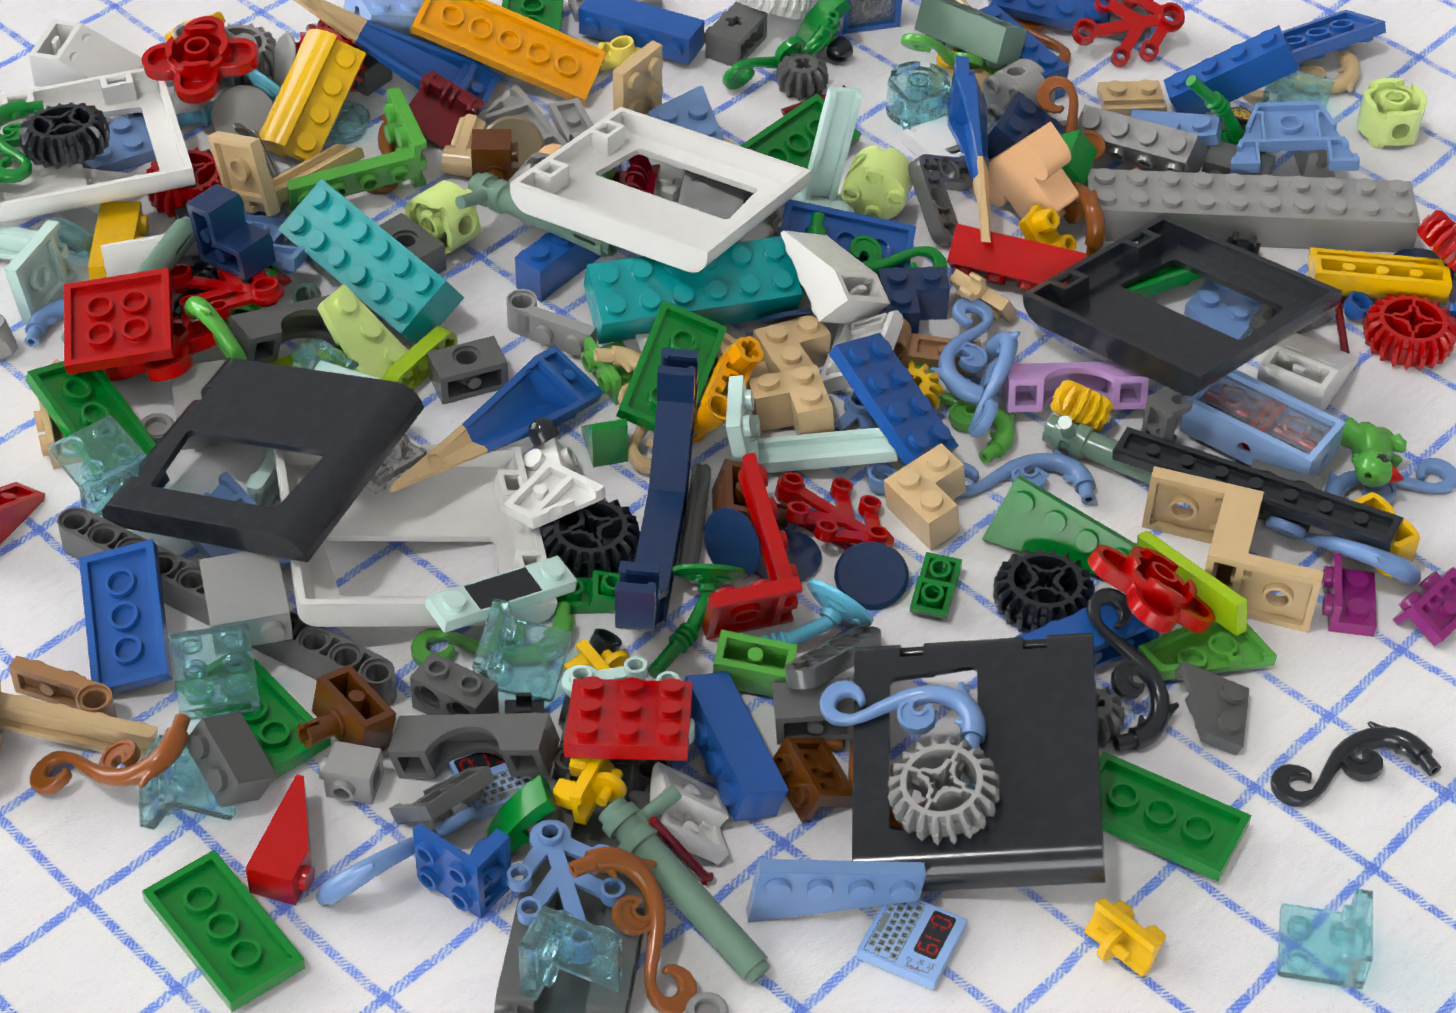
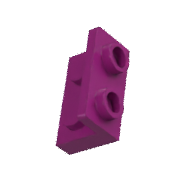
(1349, 599)
(1433, 608)

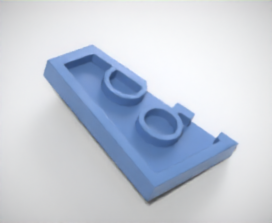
(1206, 126)

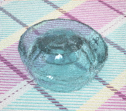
(350, 124)
(77, 238)

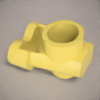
(617, 51)

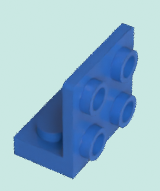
(469, 881)

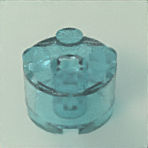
(917, 94)

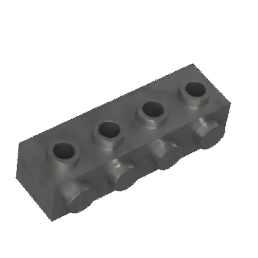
(1145, 141)

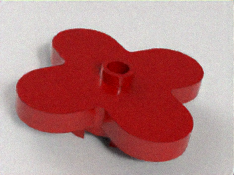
(200, 59)
(188, 340)
(1153, 588)

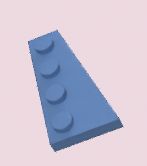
(822, 886)

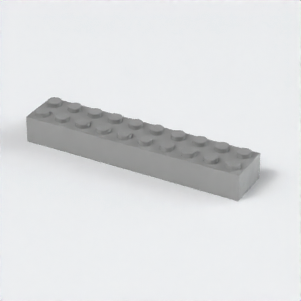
(1276, 209)

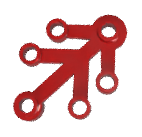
(1133, 24)
(262, 291)
(792, 490)

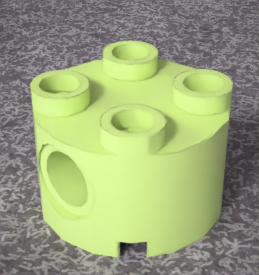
(1391, 113)
(878, 182)
(439, 215)

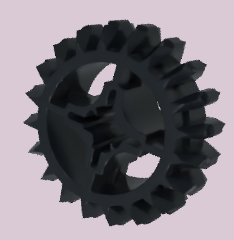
(64, 135)
(593, 538)
(1044, 582)

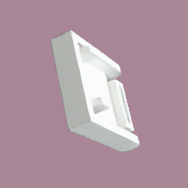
(931, 138)
(887, 324)

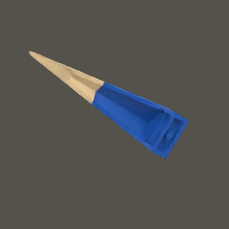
(405, 54)
(969, 128)
(544, 387)

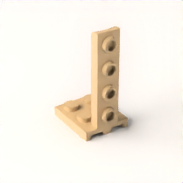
(639, 81)
(245, 169)
(70, 725)

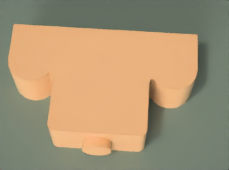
(1033, 173)

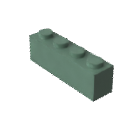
(971, 31)

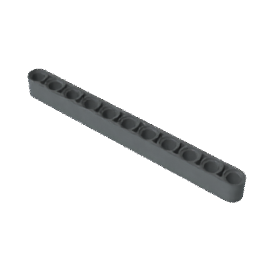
(311, 650)

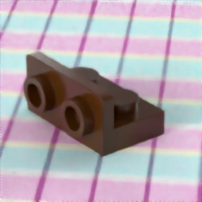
(812, 776)

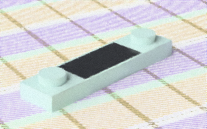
(519, 586)

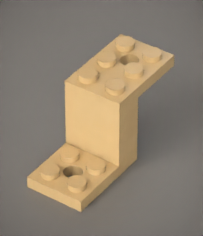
(1227, 520)

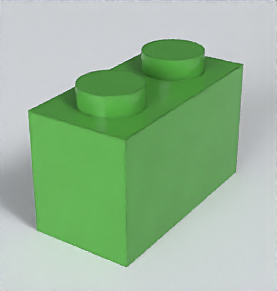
(753, 661)

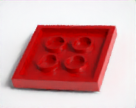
(118, 321)
(629, 719)

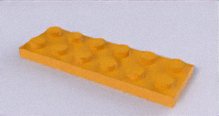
(512, 44)

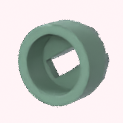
(301, 292)

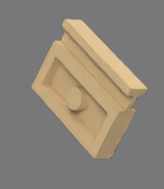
(1129, 95)

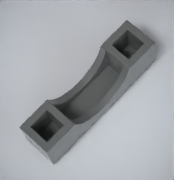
(266, 329)
(429, 742)

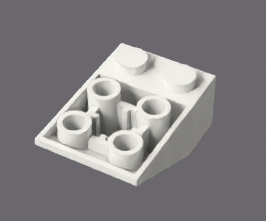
(75, 53)
(834, 280)
(1306, 369)

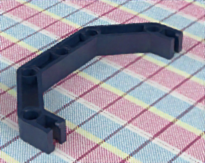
(647, 583)

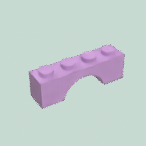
(1032, 385)

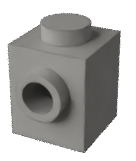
(352, 772)

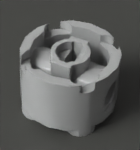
(1019, 76)

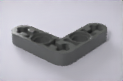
(932, 183)

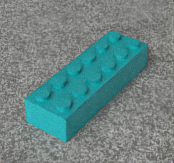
(370, 263)
(736, 287)

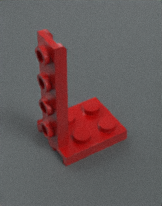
(766, 600)

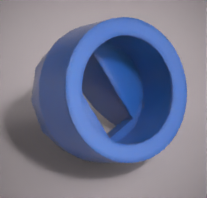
(1357, 306)

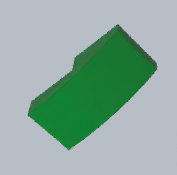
(816, 15)
(936, 585)
(593, 595)
(522, 810)

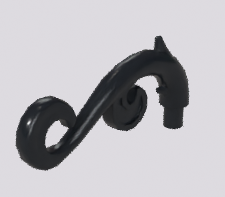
(1137, 664)
(1343, 757)

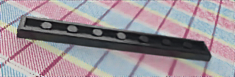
(1280, 494)

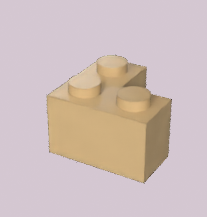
(794, 343)
(792, 399)
(924, 495)

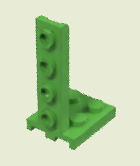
(377, 171)

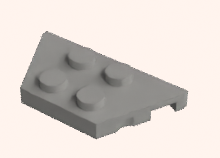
(521, 105)

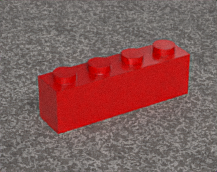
(1008, 258)

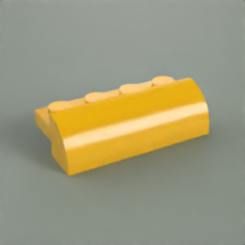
(311, 96)
(1381, 274)

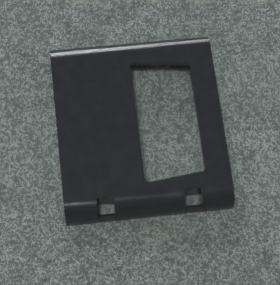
(1157, 340)
(283, 408)
(1042, 746)

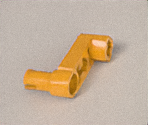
(735, 361)

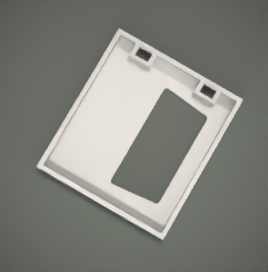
(66, 188)
(573, 194)
(446, 507)

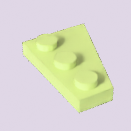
(360, 333)

